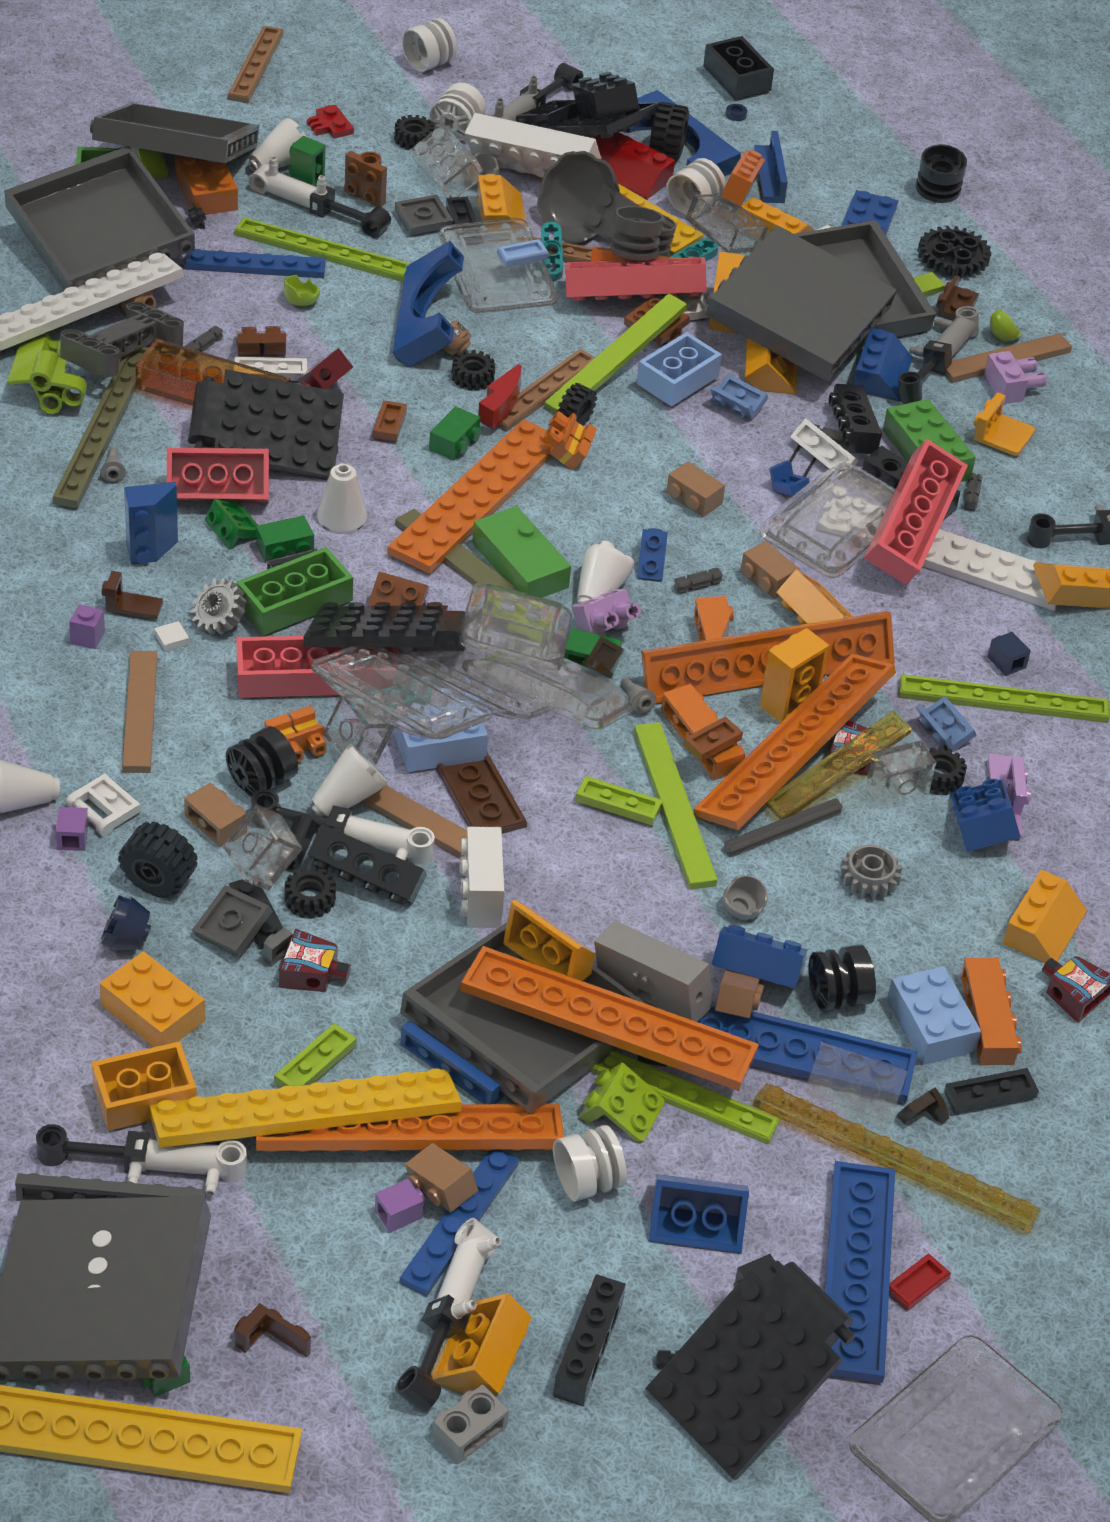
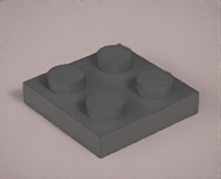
(423, 214)
(232, 920)

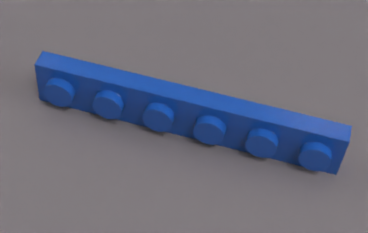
(255, 263)
(440, 1246)

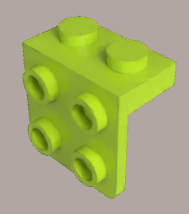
(624, 1100)

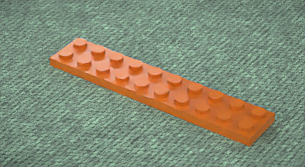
(472, 498)
(742, 659)
(794, 741)
(610, 1018)
(473, 1128)

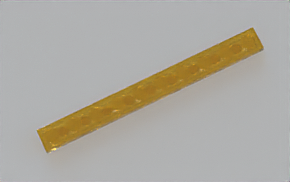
(895, 1156)

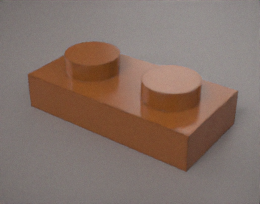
(390, 421)
(713, 739)

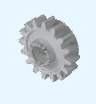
(218, 607)
(871, 871)

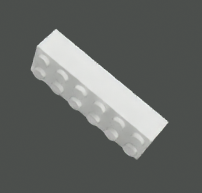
(523, 145)

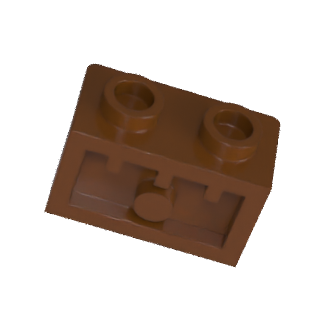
(955, 298)

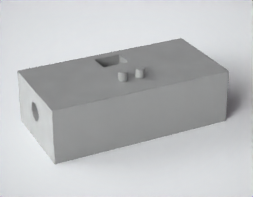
(655, 971)

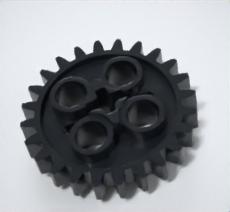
(954, 251)

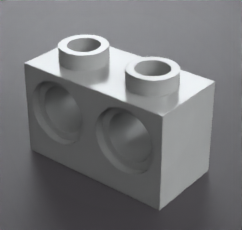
(474, 1427)

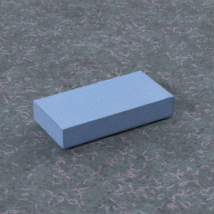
(522, 253)

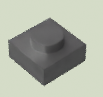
(276, 946)

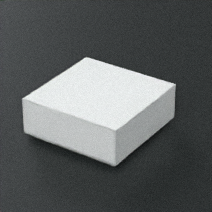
(171, 636)

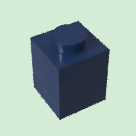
(1009, 653)

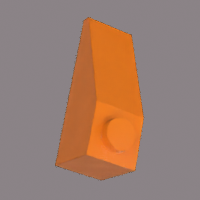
(712, 617)

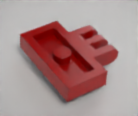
(330, 120)

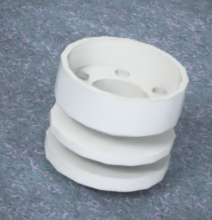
(429, 44)
(457, 108)
(697, 178)
(589, 1163)

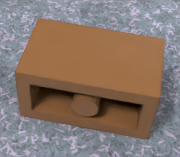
(695, 489)
(767, 568)
(214, 813)
(739, 994)
(441, 1177)

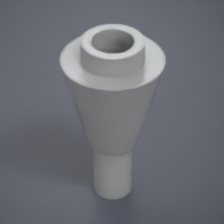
(113, 468)
(641, 698)

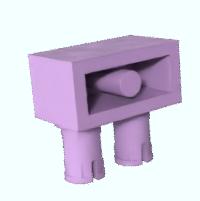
(1008, 375)
(605, 612)

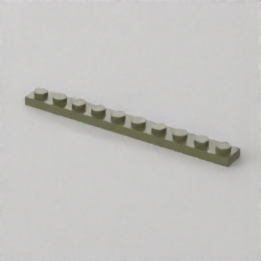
(98, 433)

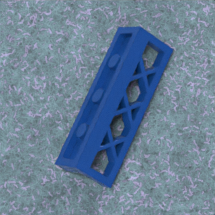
(772, 174)
(441, 1057)

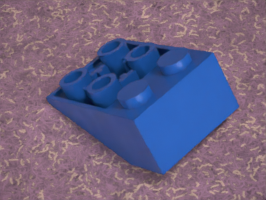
(985, 814)

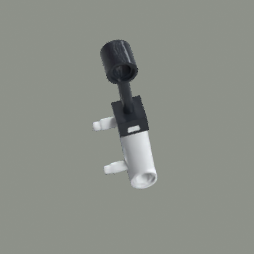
(318, 199)
(413, 844)
(141, 1154)
(450, 1310)

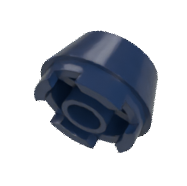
(126, 925)

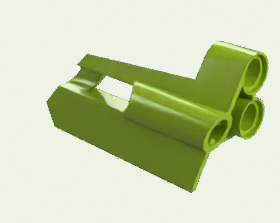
(46, 373)

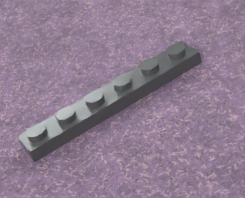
(42, 1187)

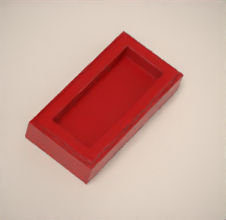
(918, 1282)

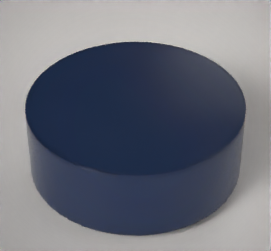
(736, 112)

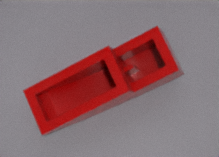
(500, 398)

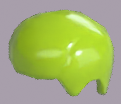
(300, 293)
(1003, 327)

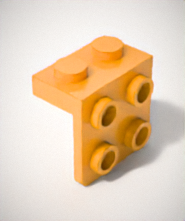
(1000, 430)

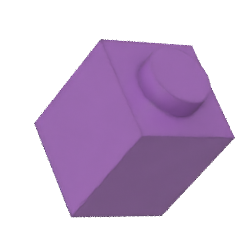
(87, 626)
(72, 828)
(399, 1205)

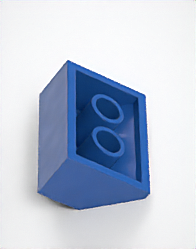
(882, 364)
(150, 521)
(760, 956)
(699, 1213)

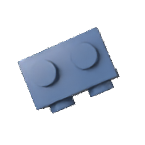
(739, 397)
(946, 723)

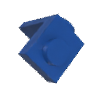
(652, 554)

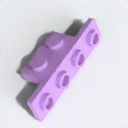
(1015, 778)

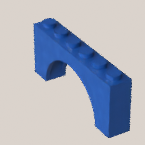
(701, 138)
(421, 336)

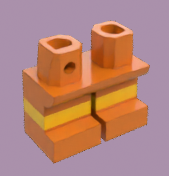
(569, 439)
(301, 731)

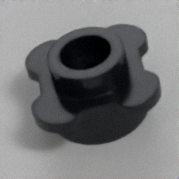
(197, 216)

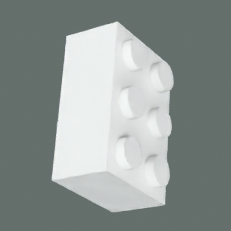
(483, 877)

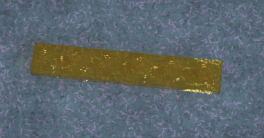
(838, 766)

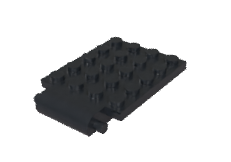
(564, 117)
(266, 413)
(382, 625)
(753, 1364)

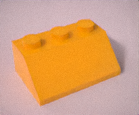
(498, 199)
(774, 217)
(769, 370)
(1074, 584)
(810, 599)
(1045, 918)
(545, 943)
(485, 1347)

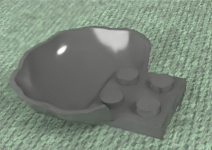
(581, 197)

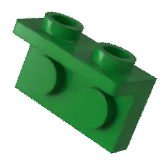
(230, 522)

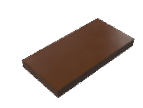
(482, 795)

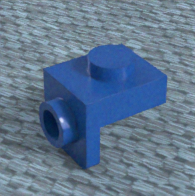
(785, 481)

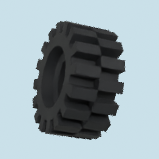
(412, 130)
(473, 361)
(579, 401)
(955, 767)
(310, 880)

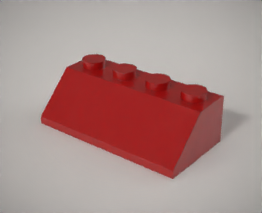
(636, 164)

